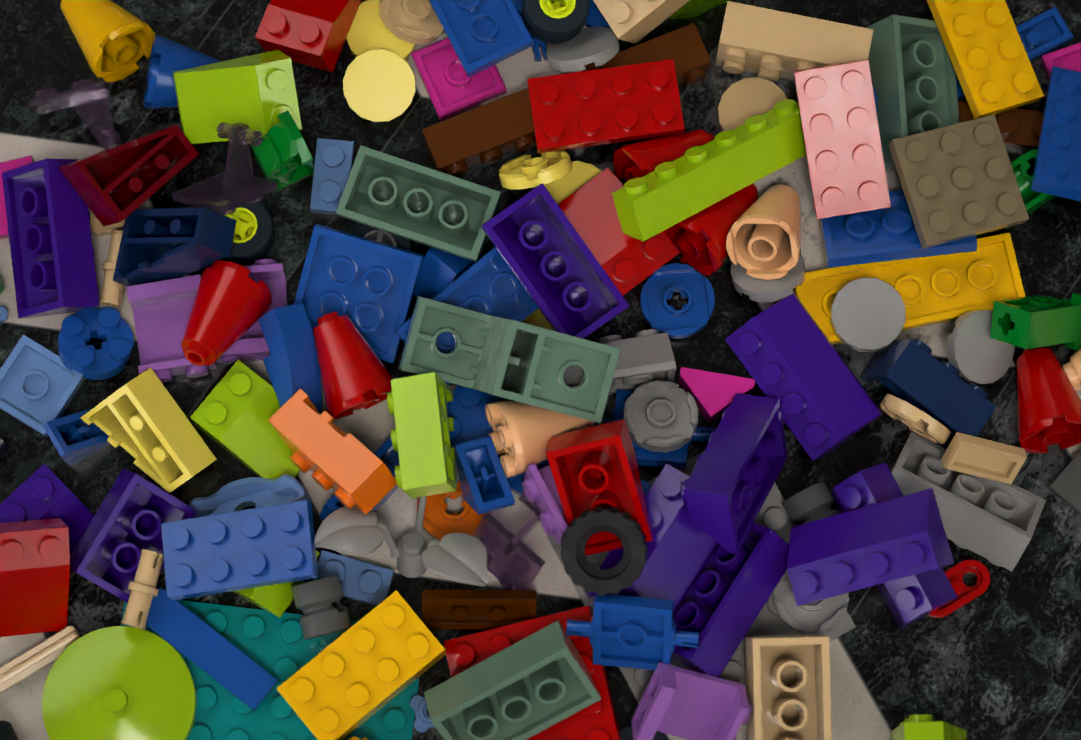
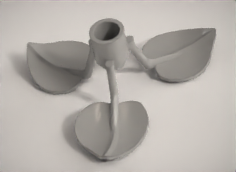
(455, 557)

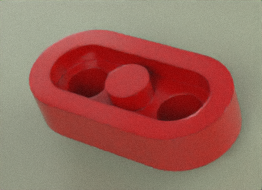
(964, 593)

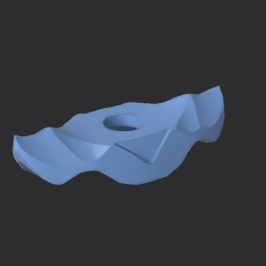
(250, 492)

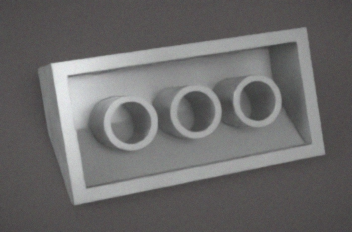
(639, 361)
(975, 511)

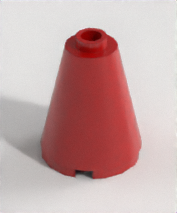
(642, 157)
(704, 234)
(223, 311)
(348, 367)
(1046, 403)

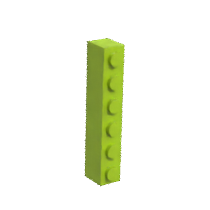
(710, 172)

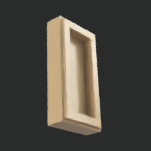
(983, 458)

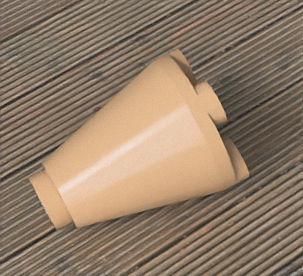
(524, 432)

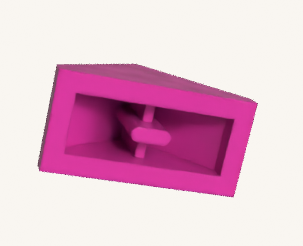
(713, 390)

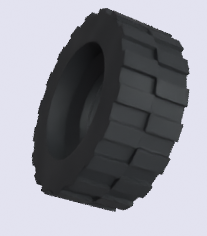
(597, 579)

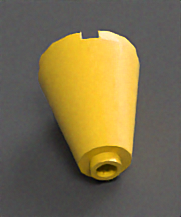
(108, 36)

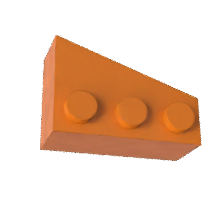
(332, 455)

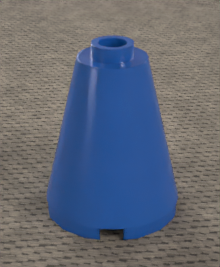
(164, 59)

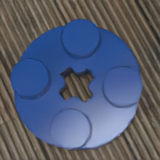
(690, 285)
(100, 324)

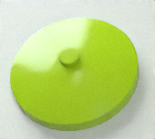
(119, 688)

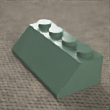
(911, 79)
(418, 203)
(514, 690)

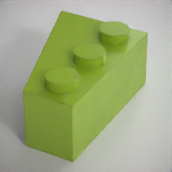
(422, 435)

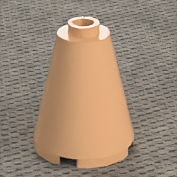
(770, 236)

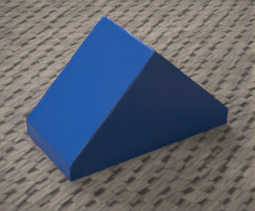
(439, 271)
(75, 438)
(482, 476)

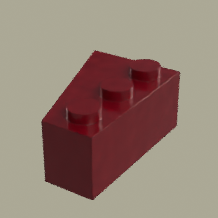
(128, 174)

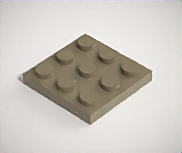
(958, 181)

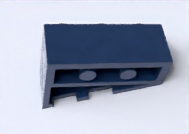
(171, 243)
(930, 386)

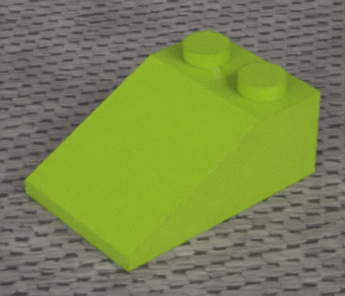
(236, 91)
(238, 421)

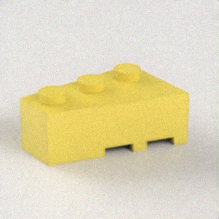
(153, 430)

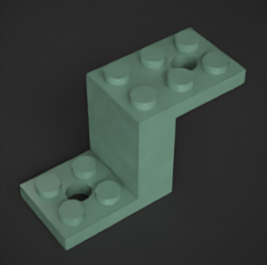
(510, 359)

